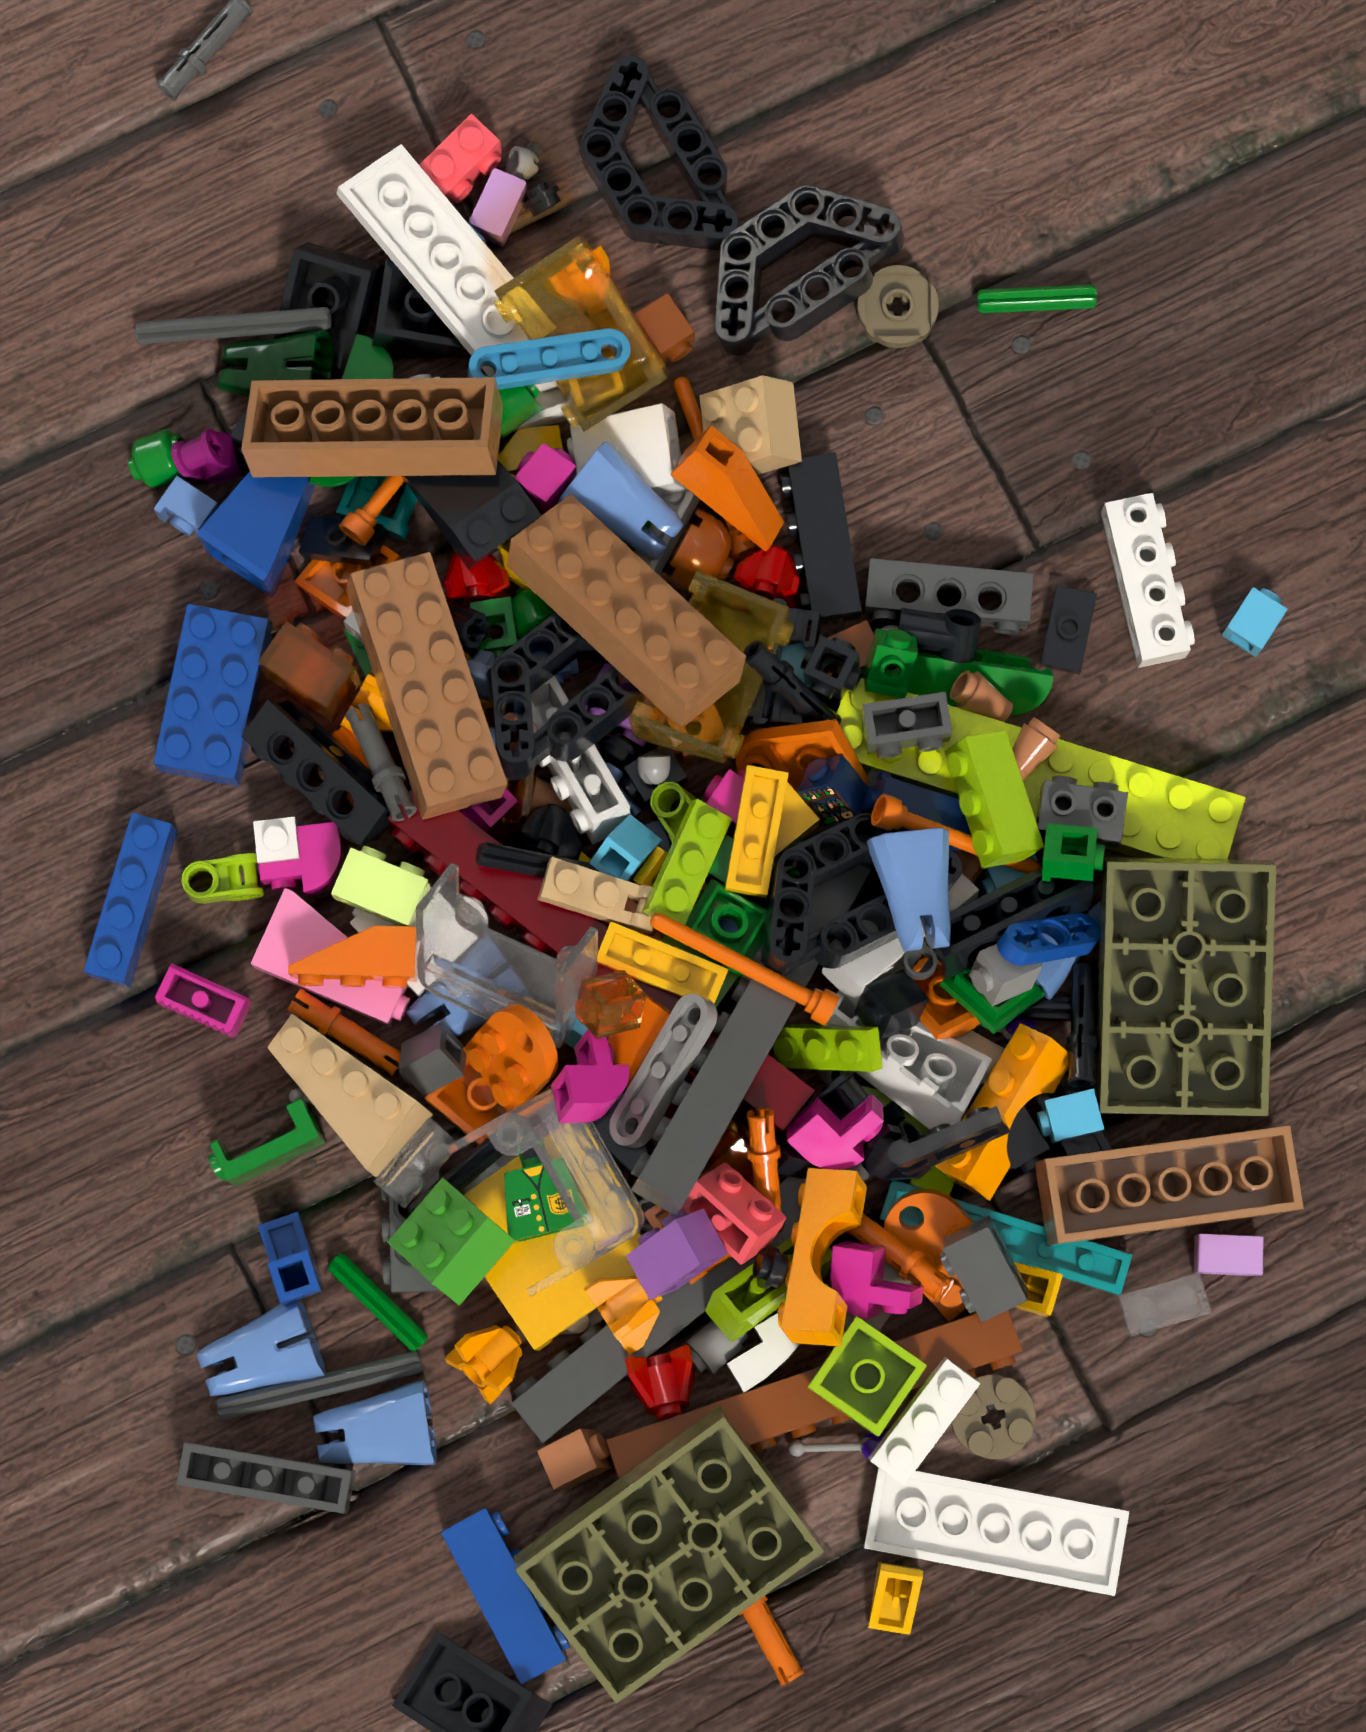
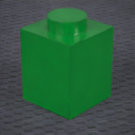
(518, 407)

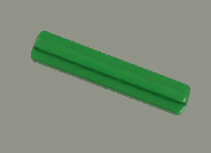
(1036, 298)
(377, 1302)

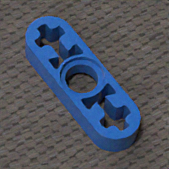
(1039, 950)

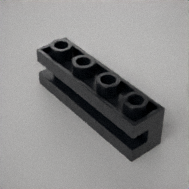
(822, 538)

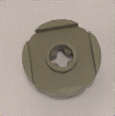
(914, 324)
(1015, 1428)

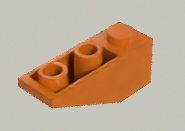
(728, 484)
(372, 954)

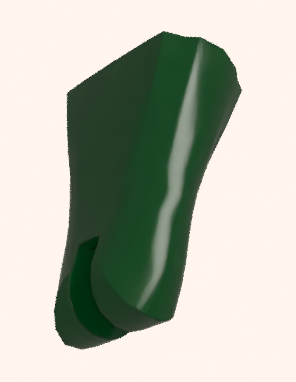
(284, 358)

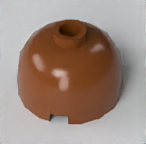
(701, 549)

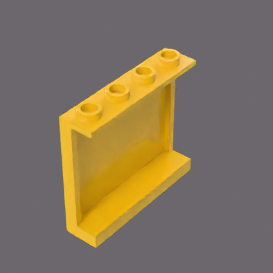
(531, 1260)

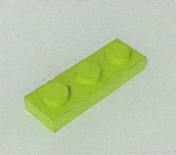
(687, 862)
(829, 1047)

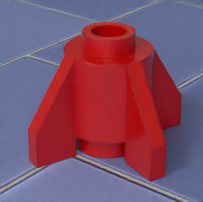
(769, 574)
(483, 582)
(663, 1381)

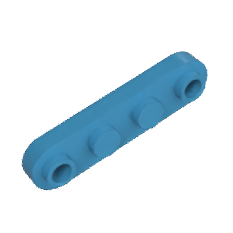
(551, 358)

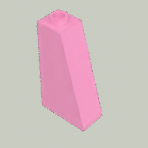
(301, 931)

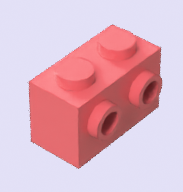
(463, 159)
(737, 1211)

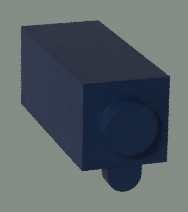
(918, 801)

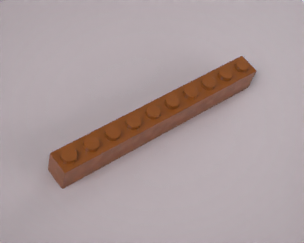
(795, 1408)

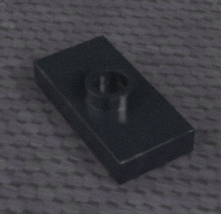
(327, 542)
(1068, 629)

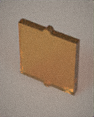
(522, 792)

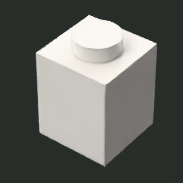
(276, 840)

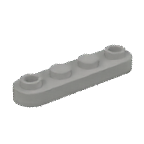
(663, 1071)

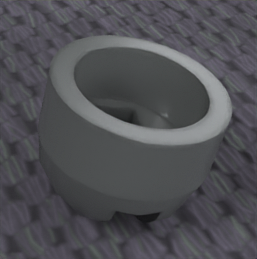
(911, 959)

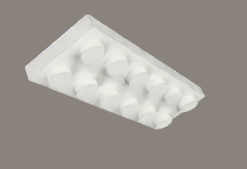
(432, 248)
(998, 1530)

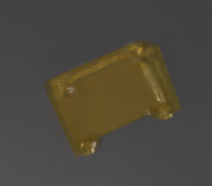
(576, 295)
(741, 619)

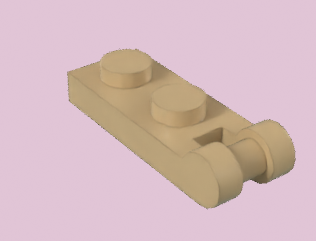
(594, 894)

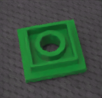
(718, 904)
(990, 1017)

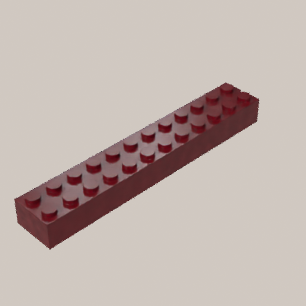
(550, 928)

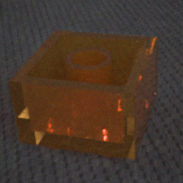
(309, 670)

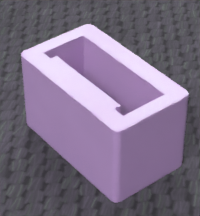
(498, 206)
(1228, 1254)

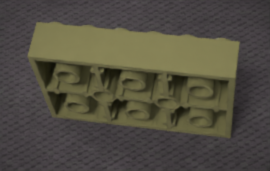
(1185, 986)
(667, 1554)

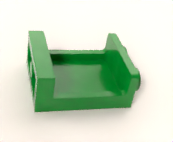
(272, 1154)

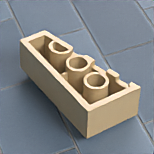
(355, 1100)

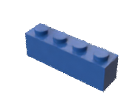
(130, 900)
(503, 1596)

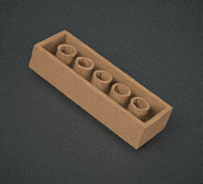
(373, 427)
(626, 611)
(426, 685)
(1168, 1185)

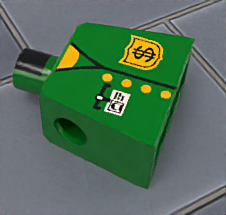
(533, 1201)

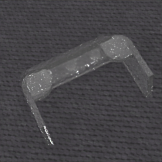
(488, 970)
(582, 1174)

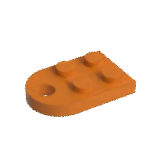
(795, 746)
(513, 1055)
(940, 1219)

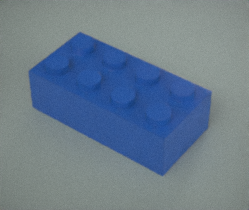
(212, 695)

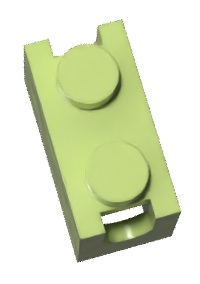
(380, 887)

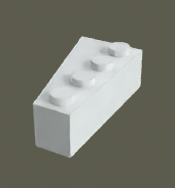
(922, 1074)

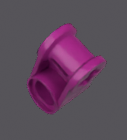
(207, 457)

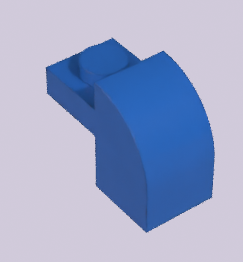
(290, 1258)

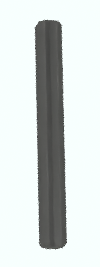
(233, 325)
(329, 1384)

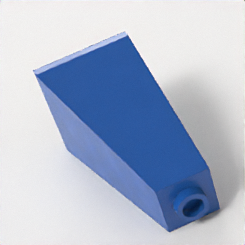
(258, 528)

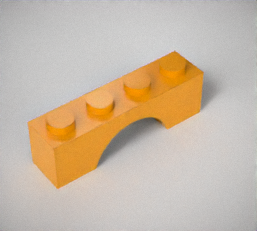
(1025, 1069)
(829, 1206)

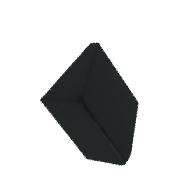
(791, 1161)

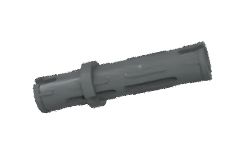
(203, 48)
(387, 776)

